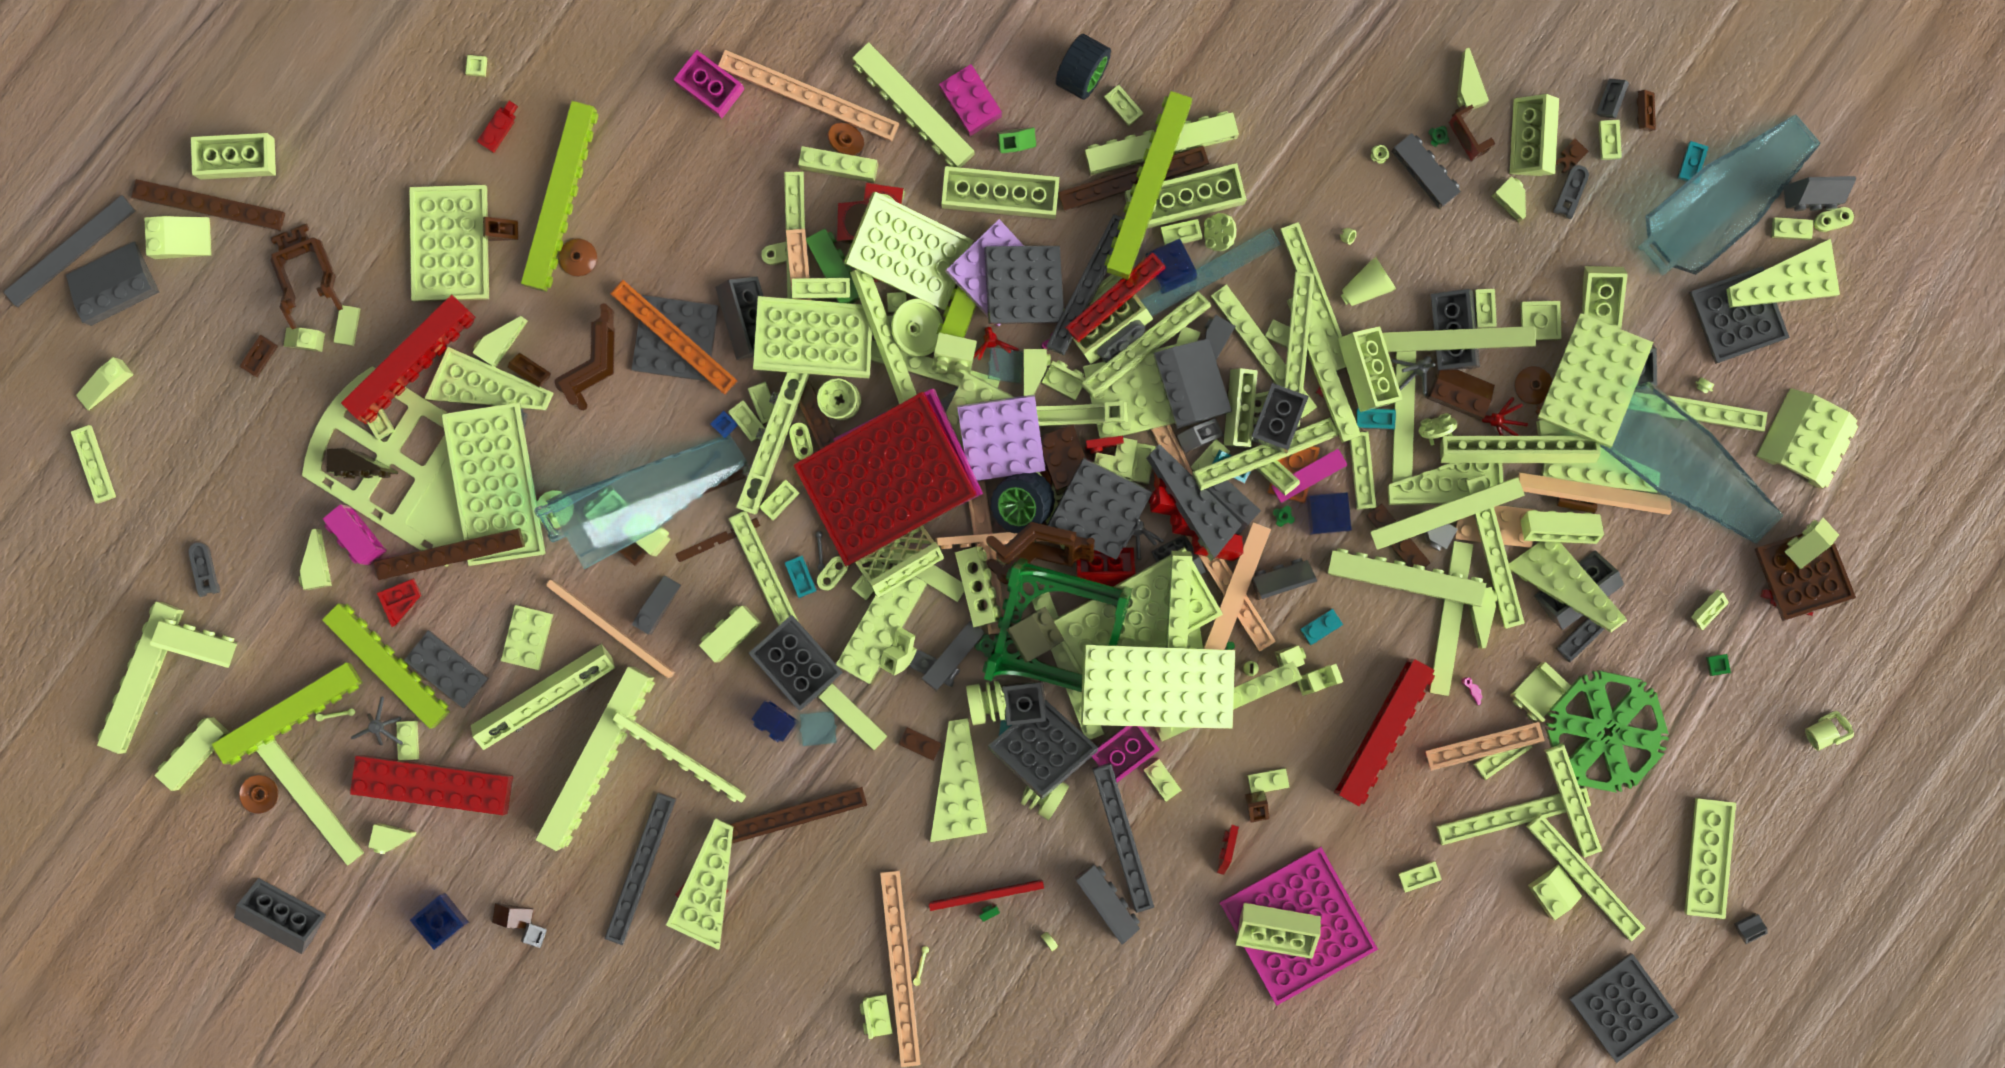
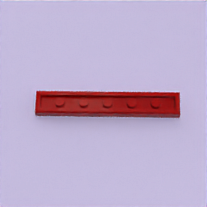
(1115, 297)
(986, 895)

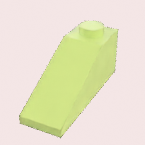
(1470, 84)
(496, 344)
(1034, 369)
(104, 382)
(314, 567)
(1483, 617)

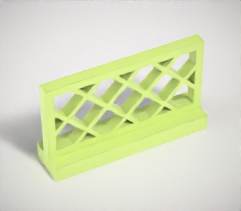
(905, 568)

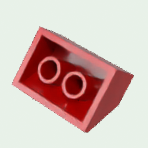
(1107, 569)

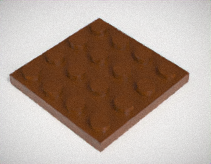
(1807, 589)

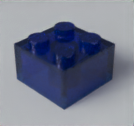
(1178, 266)
(1329, 513)
(775, 721)
(439, 921)

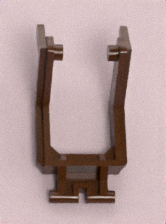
(293, 247)
(600, 363)
(1023, 547)

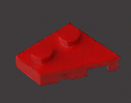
(1096, 445)
(399, 600)
(1227, 851)

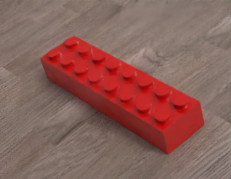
(408, 360)
(1384, 731)
(431, 785)

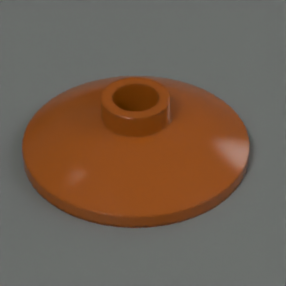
(846, 139)
(584, 264)
(1524, 386)
(250, 796)

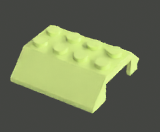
(1808, 437)

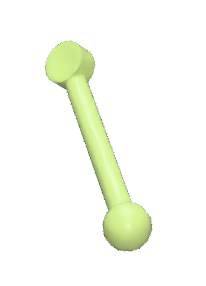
(320, 717)
(917, 981)

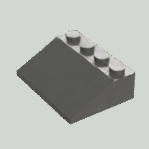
(111, 284)
(1192, 383)
(795, 663)

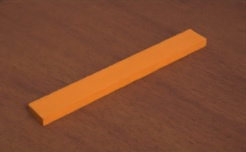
(673, 337)

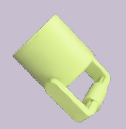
(1825, 733)

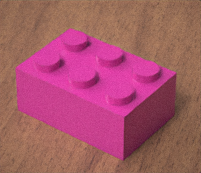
(709, 84)
(970, 100)
(354, 535)
(1126, 750)

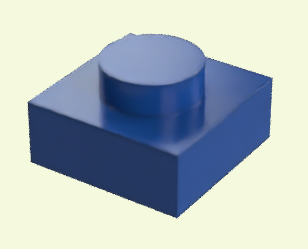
(724, 424)

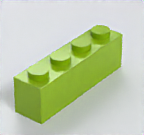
(958, 314)

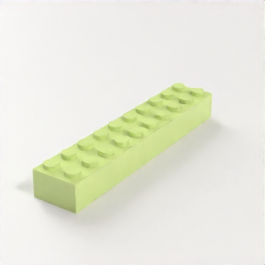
(594, 760)

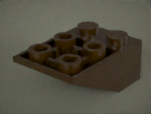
(352, 463)

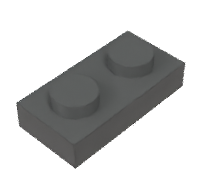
(1612, 98)

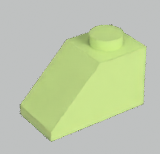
(1512, 198)
(304, 339)
(1290, 654)
(386, 837)

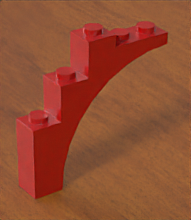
(1164, 503)

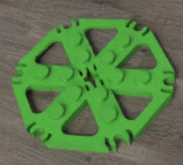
(1613, 718)

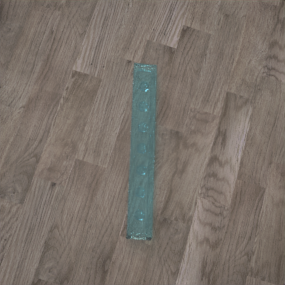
(1214, 271)

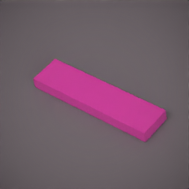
(1314, 473)

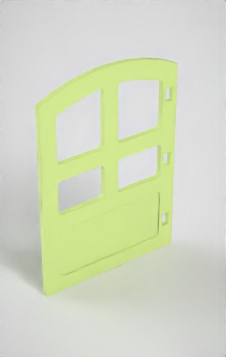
(431, 503)

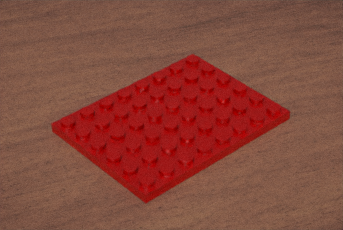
(885, 479)

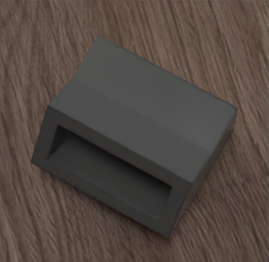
(1751, 928)

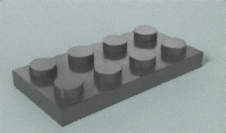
(446, 669)

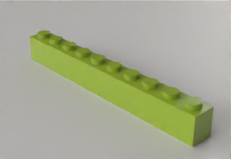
(1149, 185)
(559, 196)

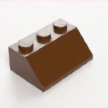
(1462, 392)

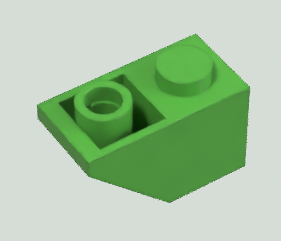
(1016, 140)

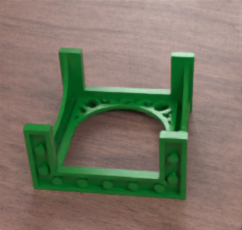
(1021, 572)

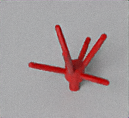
(991, 340)
(1498, 420)

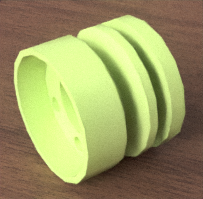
(828, 402)
(985, 702)
(1049, 803)

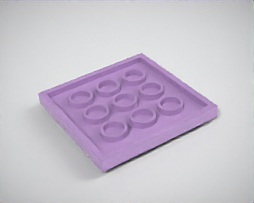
(969, 268)
(1002, 437)

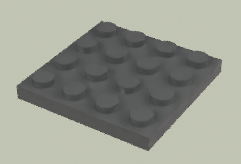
(1023, 284)
(1736, 329)
(656, 356)
(1100, 507)
(1043, 751)
(1623, 1007)

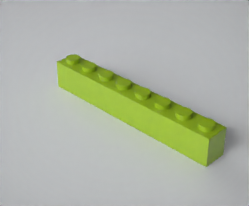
(386, 665)
(287, 713)

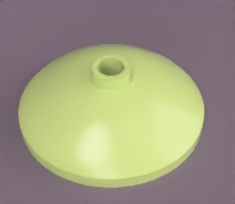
(925, 323)

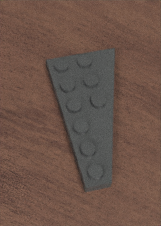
(1198, 508)

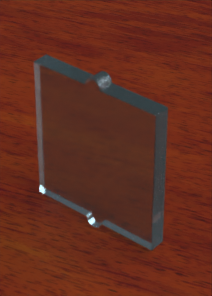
(1005, 365)
(818, 728)

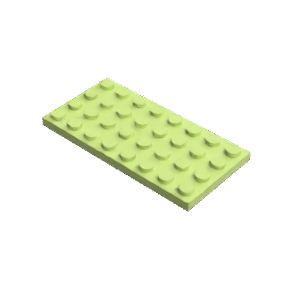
(493, 477)
(1145, 617)
(1157, 687)

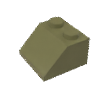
(1035, 634)

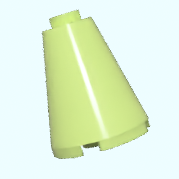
(1367, 284)

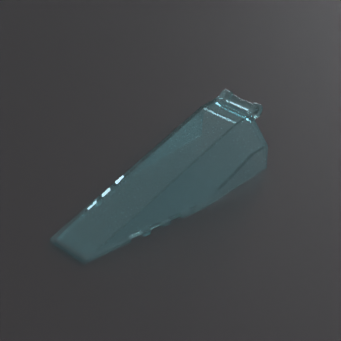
(1726, 198)
(1690, 464)
(637, 502)

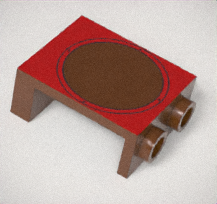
(1465, 136)
(849, 219)

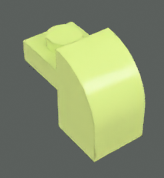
(900, 654)
(1319, 679)

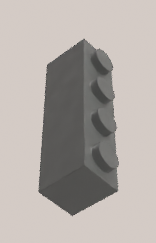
(1426, 171)

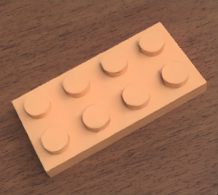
(1508, 522)

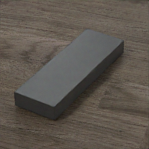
(1579, 639)

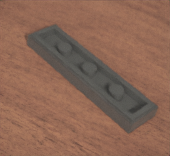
(953, 656)

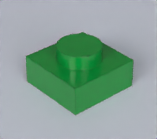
(1718, 665)
(988, 912)

